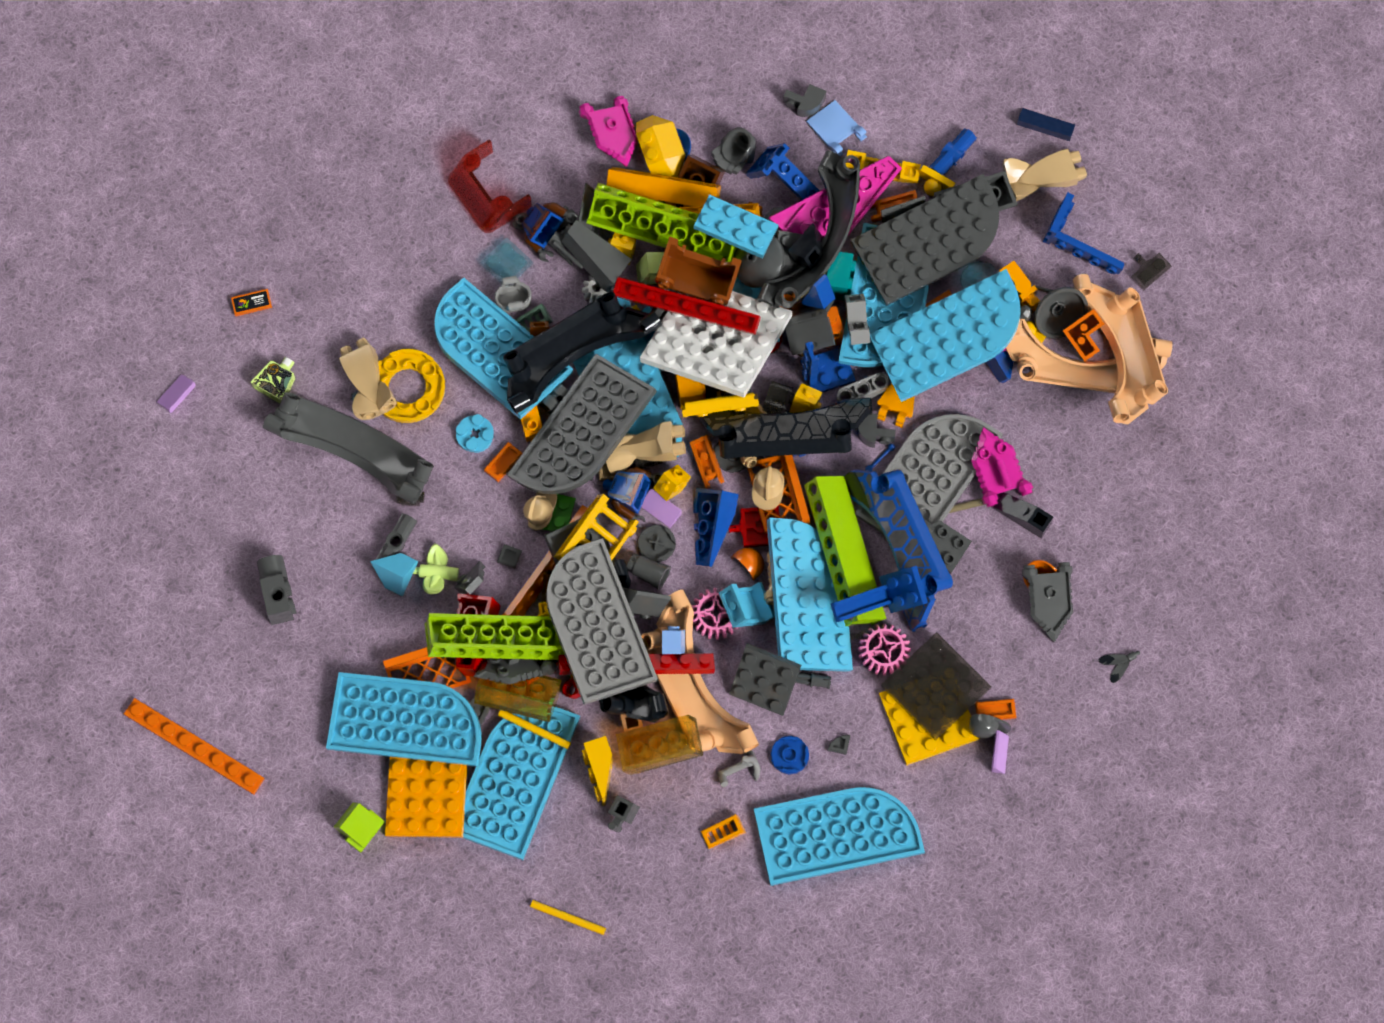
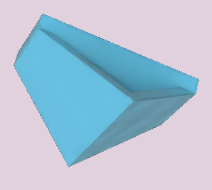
(395, 571)

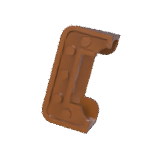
(697, 274)

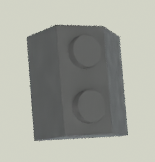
(646, 603)

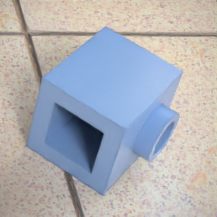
(673, 640)

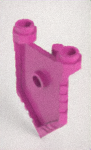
(612, 129)
(997, 468)

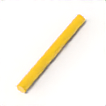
(535, 729)
(568, 917)

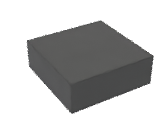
(509, 556)

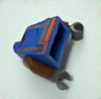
(542, 224)
(629, 491)

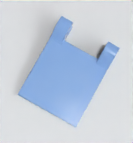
(834, 126)

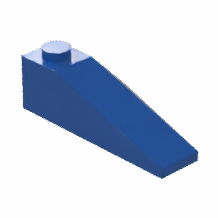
(715, 516)

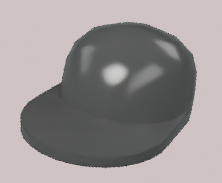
(986, 726)

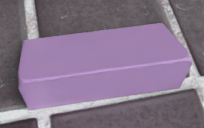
(176, 393)
(661, 509)
(999, 752)

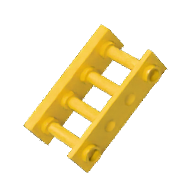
(588, 521)

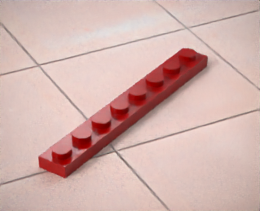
(687, 306)
(667, 664)

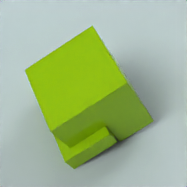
(358, 825)

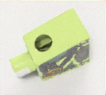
(275, 379)

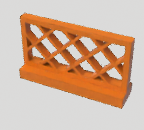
(793, 484)
(416, 657)

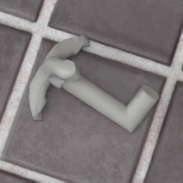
(746, 761)

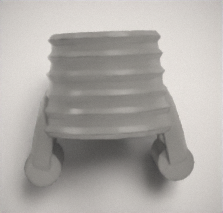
(513, 297)

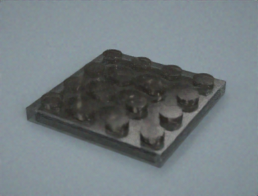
(936, 686)

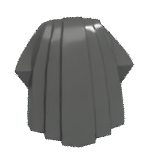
(735, 150)

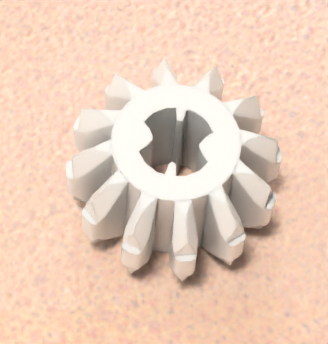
(590, 290)

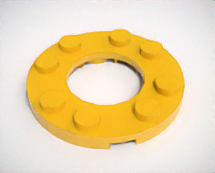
(432, 374)

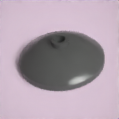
(758, 270)
(1070, 307)

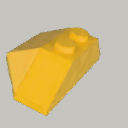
(660, 145)

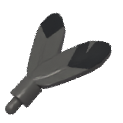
(1122, 662)

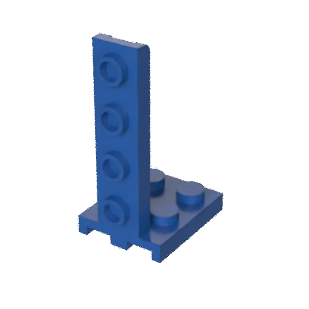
(775, 161)
(1075, 246)
(823, 370)
(898, 590)

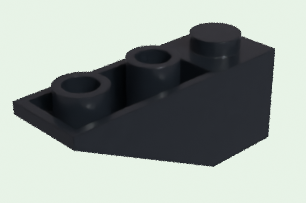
(1024, 514)

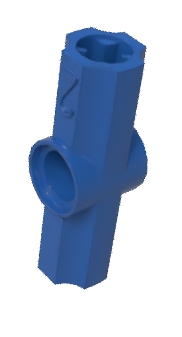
(953, 151)

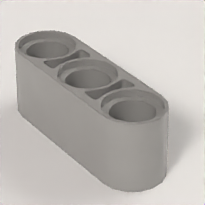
(866, 383)

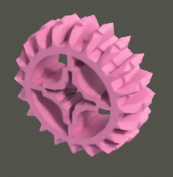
(709, 614)
(877, 652)

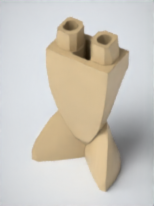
(1051, 171)
(363, 370)
(651, 445)

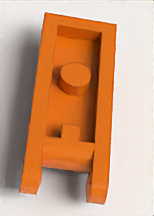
(892, 201)
(706, 460)

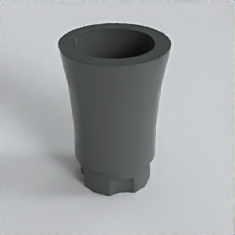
(649, 570)

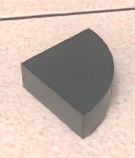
(840, 745)

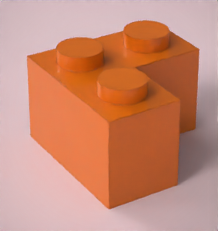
(1080, 332)

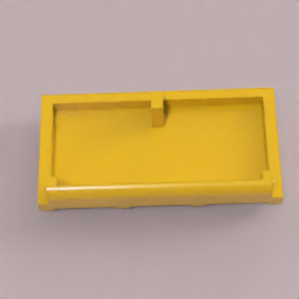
(707, 406)

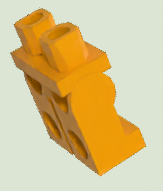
(1026, 293)

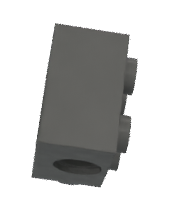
(949, 543)
(274, 587)

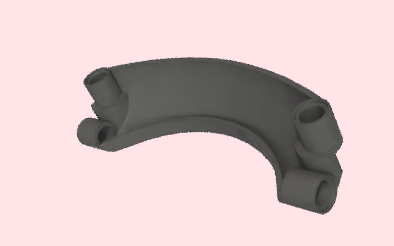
(842, 195)
(324, 428)

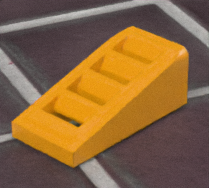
(705, 833)

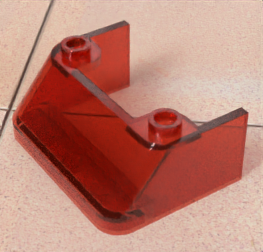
(485, 212)

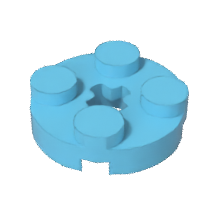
(476, 423)

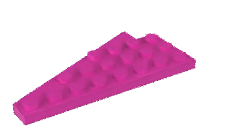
(815, 208)

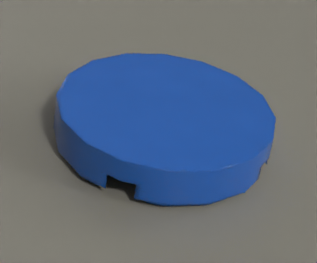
(793, 759)

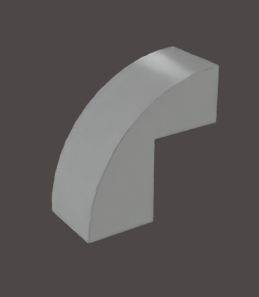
(857, 319)

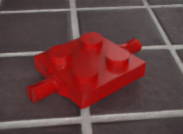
(752, 528)

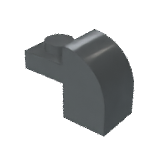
(807, 104)
(869, 433)

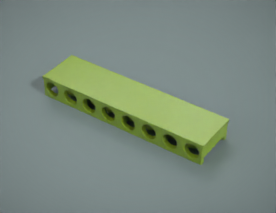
(652, 222)
(847, 542)
(491, 636)

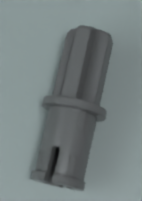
(814, 680)

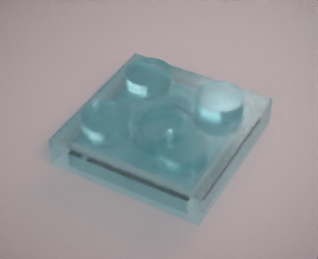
(506, 261)

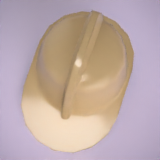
(768, 488)
(539, 510)

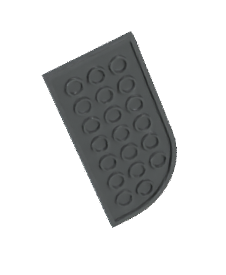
(930, 240)
(583, 429)

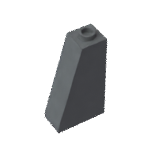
(595, 254)

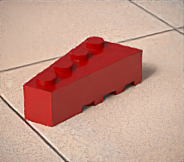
(474, 605)

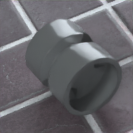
(550, 401)

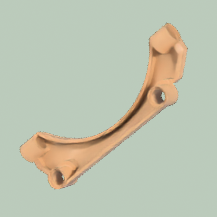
(1130, 339)
(1059, 370)
(689, 693)

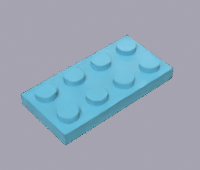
(735, 226)

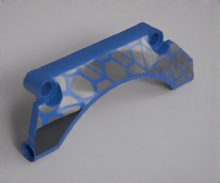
(898, 516)

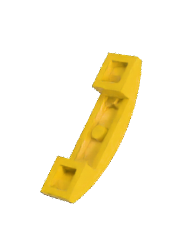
(908, 173)

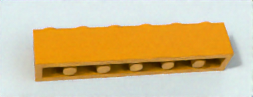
(662, 187)

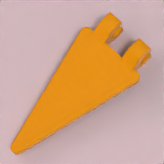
(891, 402)

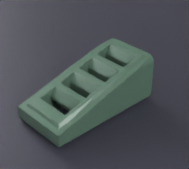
(534, 312)

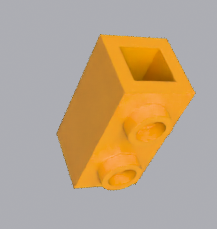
(531, 424)

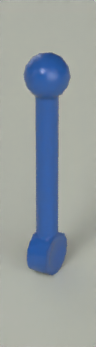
(891, 447)

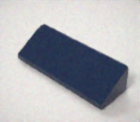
(1046, 124)

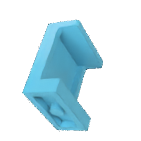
(746, 605)

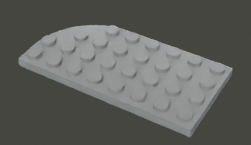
(937, 464)
(596, 625)

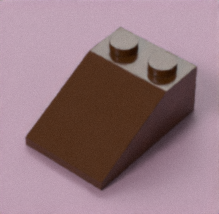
(700, 170)

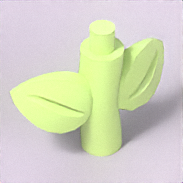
(436, 570)

